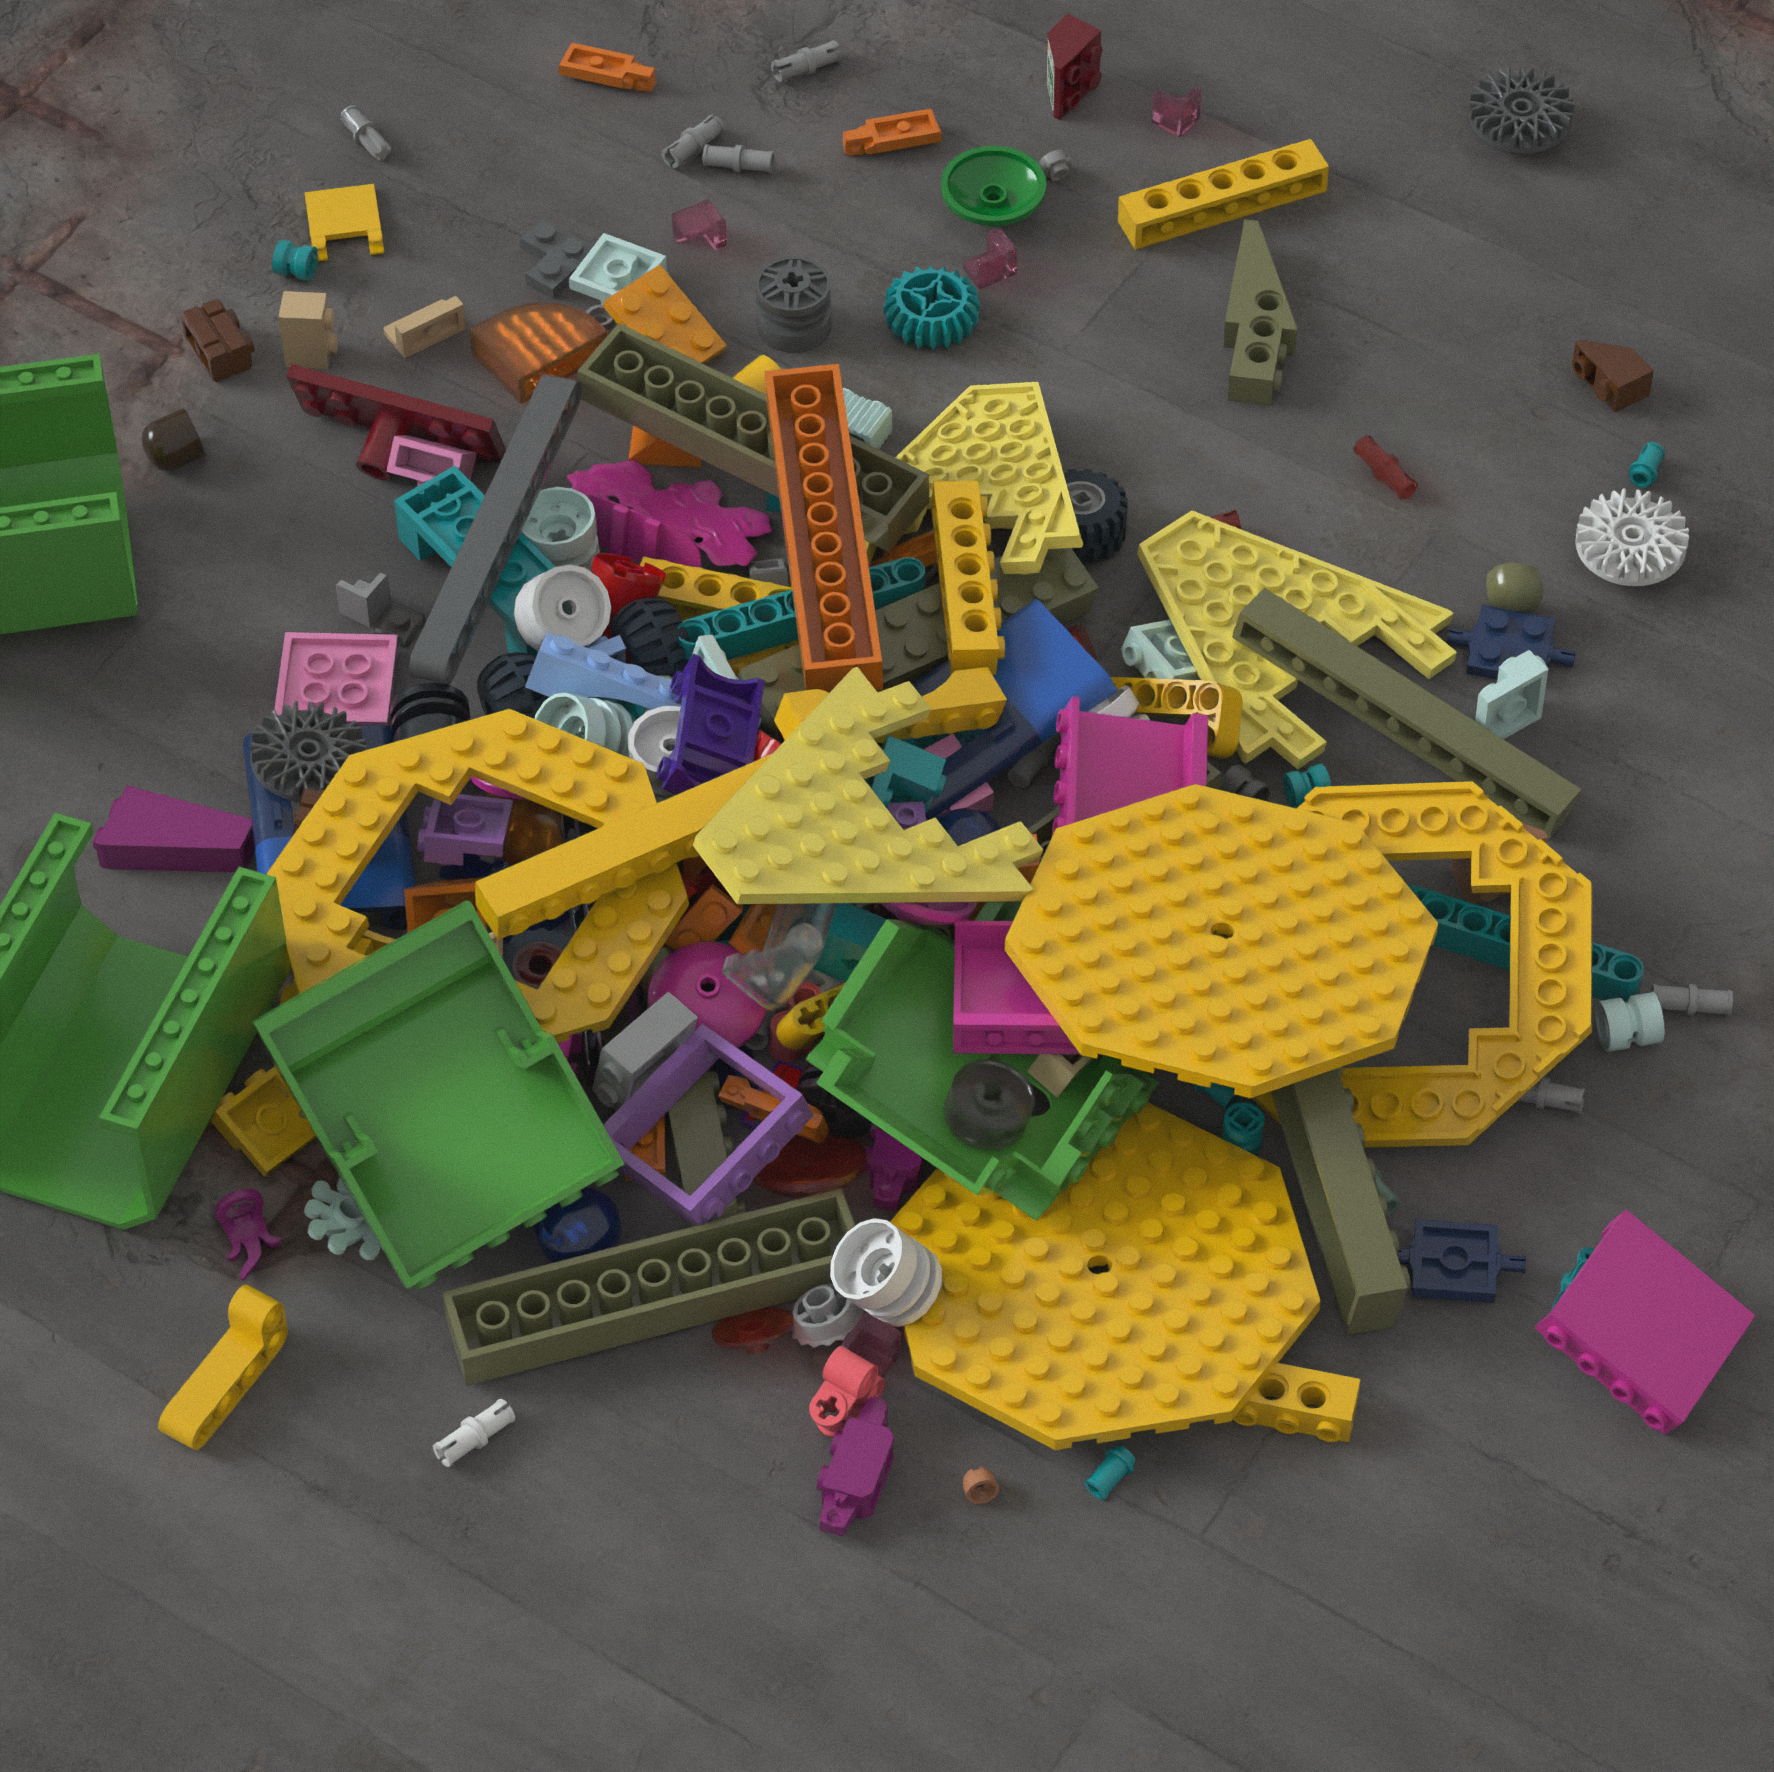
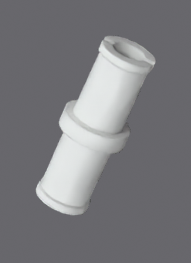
(474, 1432)

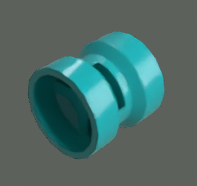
(295, 260)
(1298, 784)
(1244, 1126)

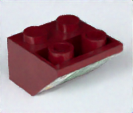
(1072, 63)

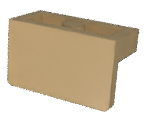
(426, 326)

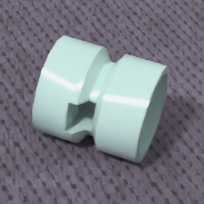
(1631, 1021)

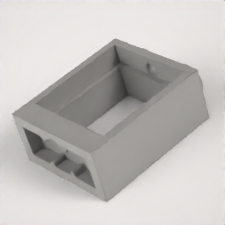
(641, 1050)

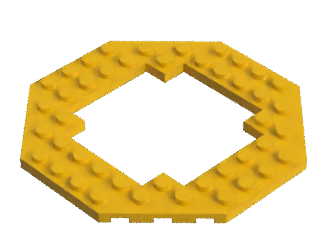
(519, 756)
(1546, 961)

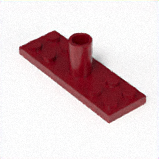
(390, 416)

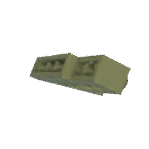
(1257, 322)

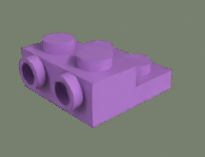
(466, 826)

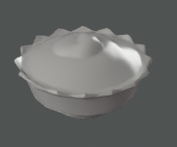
(824, 1316)

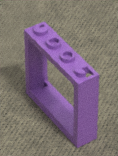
(667, 1087)

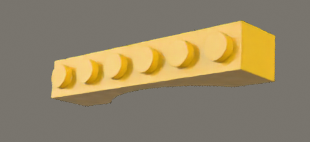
(962, 703)

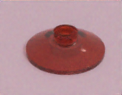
(753, 1329)

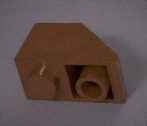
(1613, 373)

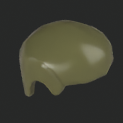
(1514, 587)

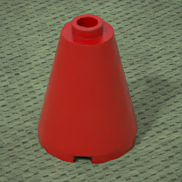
(626, 581)

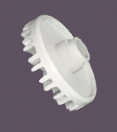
(1631, 539)

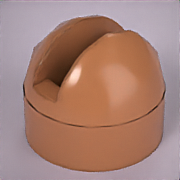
(980, 1494)

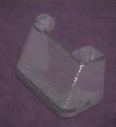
(787, 957)

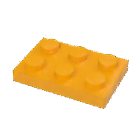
(665, 314)

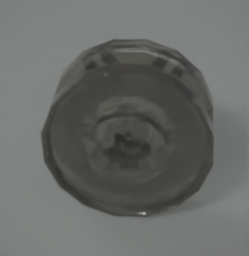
(989, 1105)

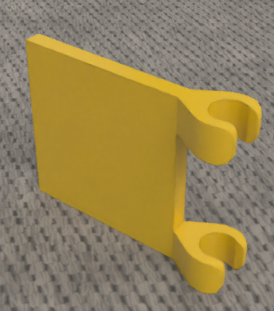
(344, 214)

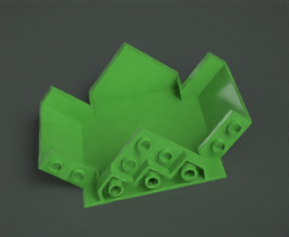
(895, 1061)

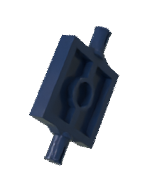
(1506, 635)
(1456, 1260)

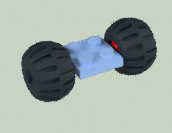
(640, 635)

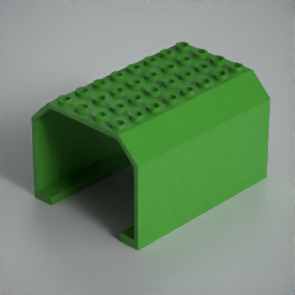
(61, 499)
(116, 1042)

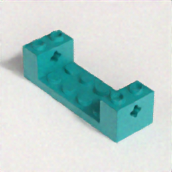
(438, 519)
(910, 777)

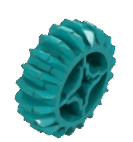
(931, 307)

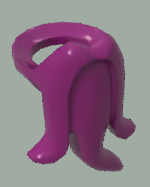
(245, 1227)

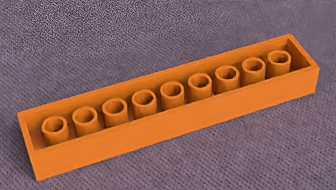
(823, 526)

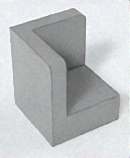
(364, 601)

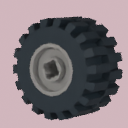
(1099, 512)

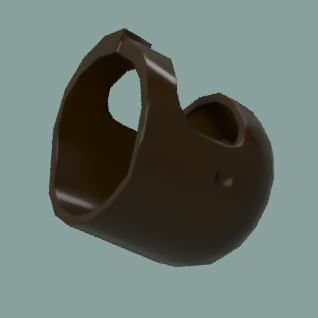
(172, 441)

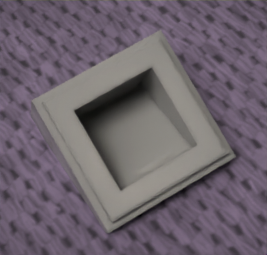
(769, 571)

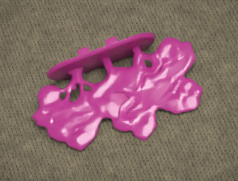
(667, 520)

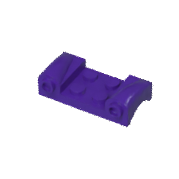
(714, 726)

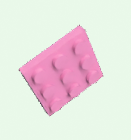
(341, 672)

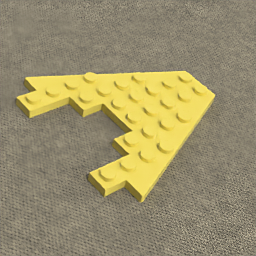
(1007, 446)
(1214, 570)
(821, 835)

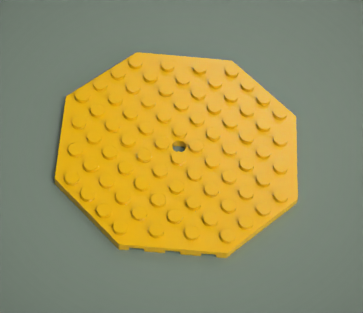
(1130, 956)
(1178, 1331)

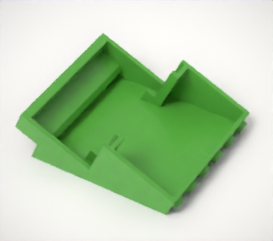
(438, 1095)

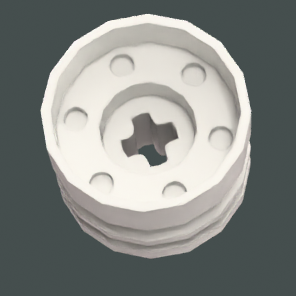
(886, 1272)

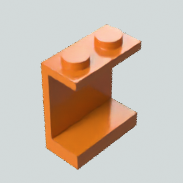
(705, 918)

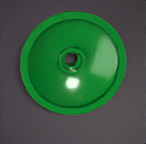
(993, 185)

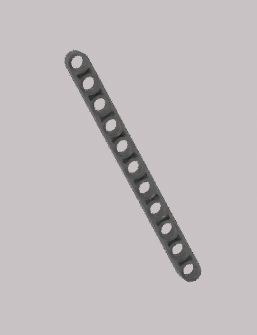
(495, 530)

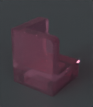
(1176, 113)
(698, 221)
(996, 263)
(875, 1342)

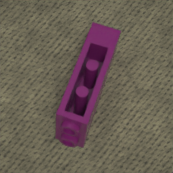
(172, 835)

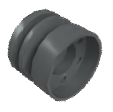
(793, 304)

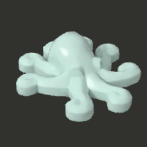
(341, 1221)

